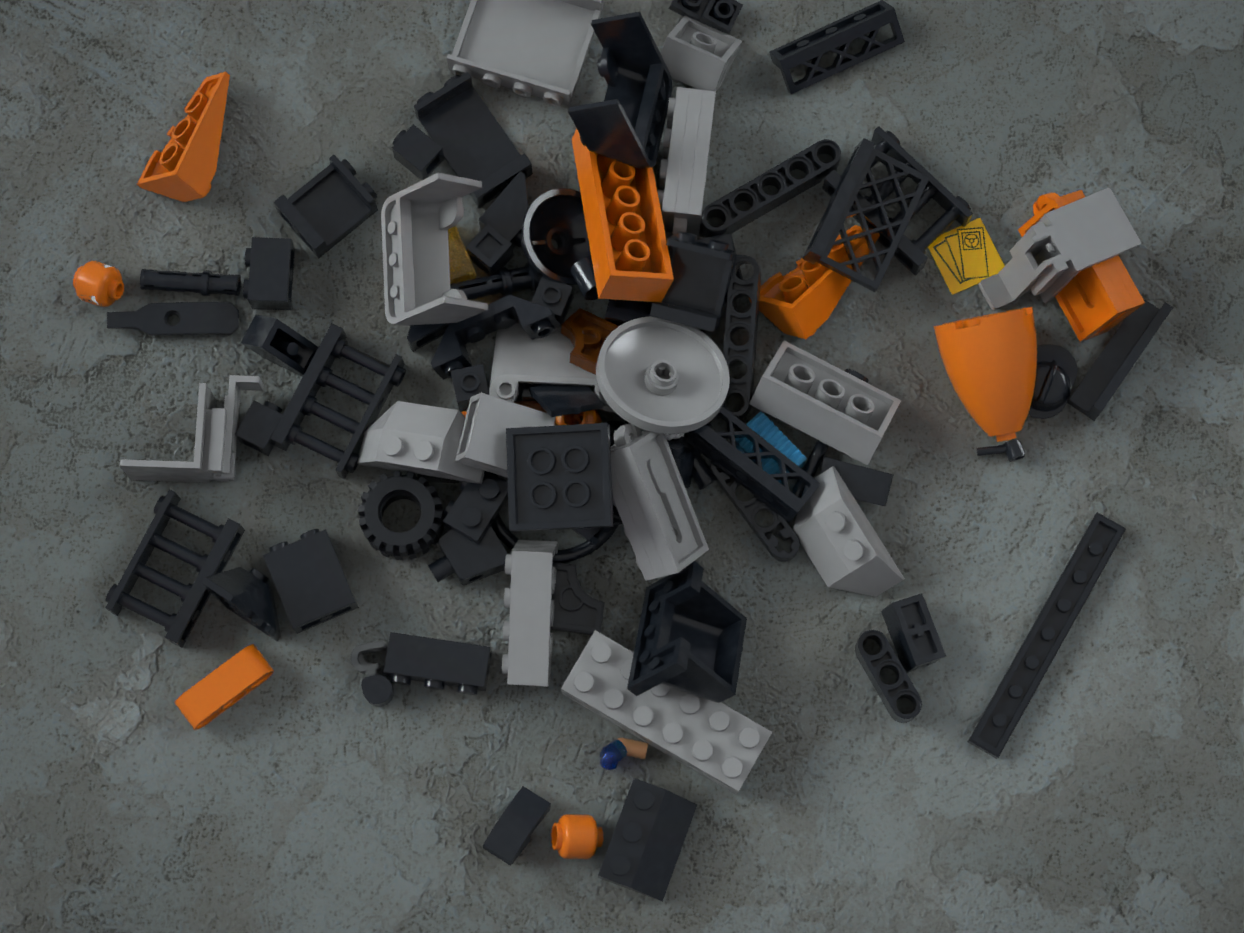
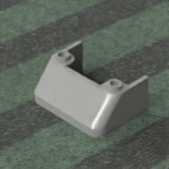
(418, 252)

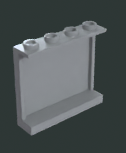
(527, 45)

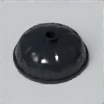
(558, 217)

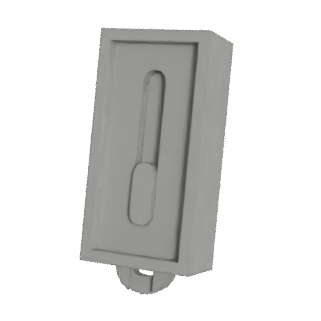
(687, 153)
(653, 503)

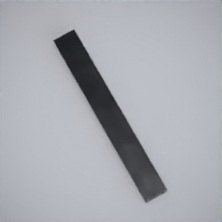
(1046, 635)

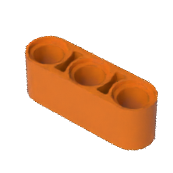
(224, 687)

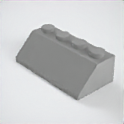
(825, 402)

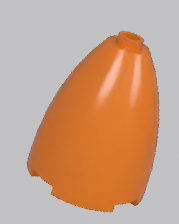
(992, 367)

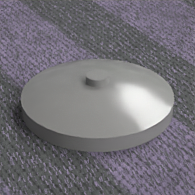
(662, 375)

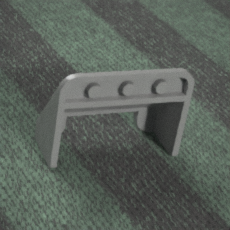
(536, 362)

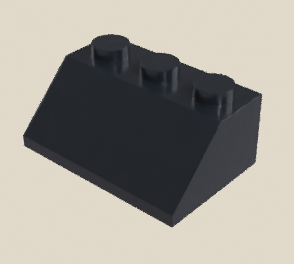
(647, 840)

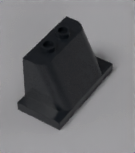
(687, 638)

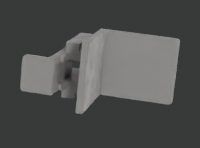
(1061, 248)
(213, 440)

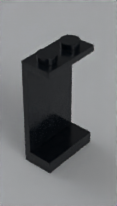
(471, 137)

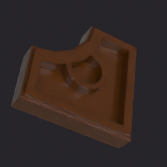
(587, 335)

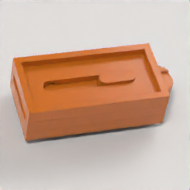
(1097, 295)

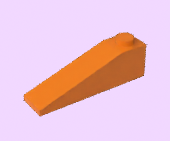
(191, 155)
(809, 293)

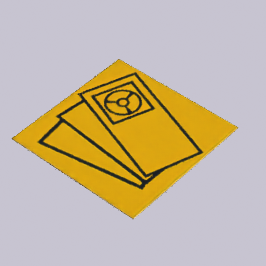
(966, 256)

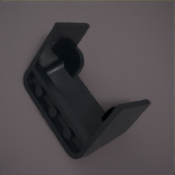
(637, 96)

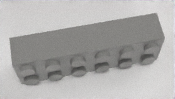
(682, 725)

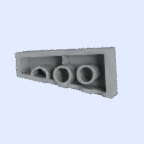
(530, 613)

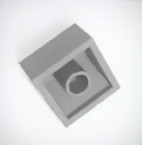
(699, 54)

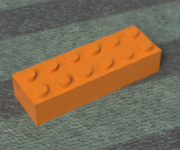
(623, 227)

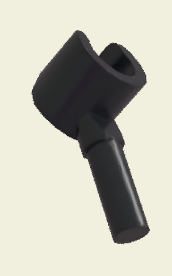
(1013, 449)

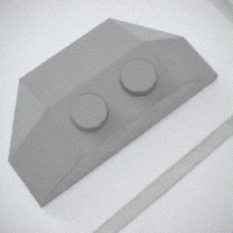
(418, 441)
(843, 540)

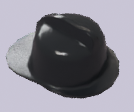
(1053, 382)

